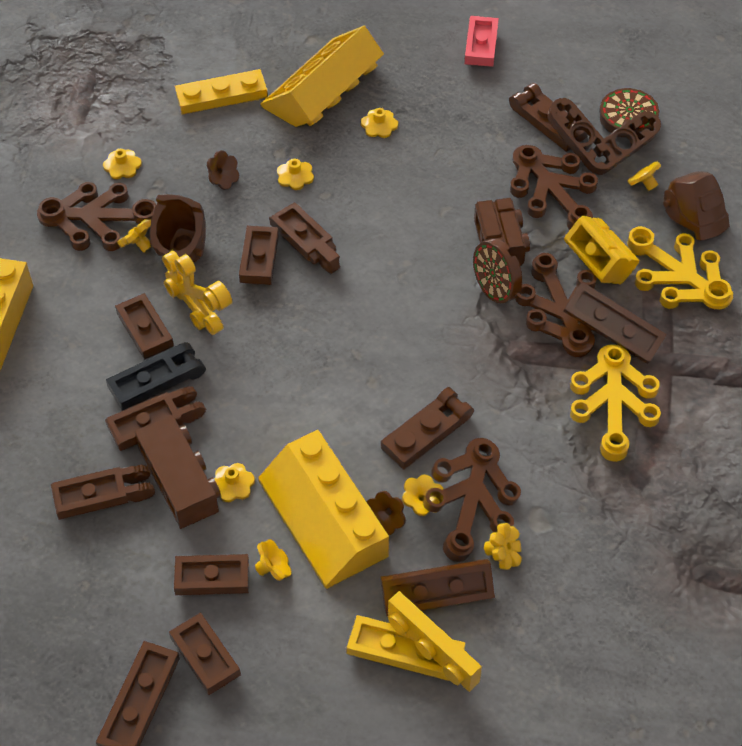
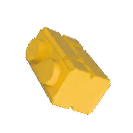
(601, 250)

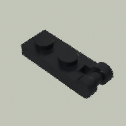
(155, 375)

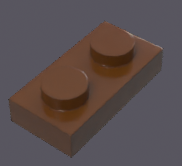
(259, 255)
(144, 326)
(211, 574)
(204, 653)

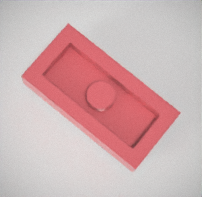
(481, 41)

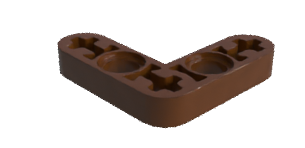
(604, 146)

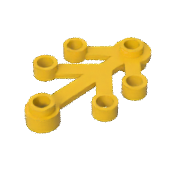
(684, 272)
(200, 300)
(615, 394)

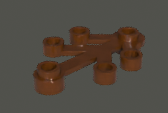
(531, 160)
(59, 213)
(545, 270)
(473, 492)

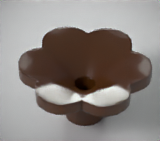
(222, 170)
(388, 511)

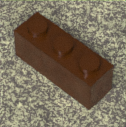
(178, 471)

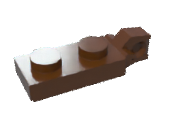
(306, 237)

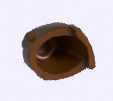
(697, 204)
(178, 227)

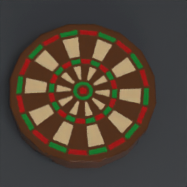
(623, 105)
(497, 271)

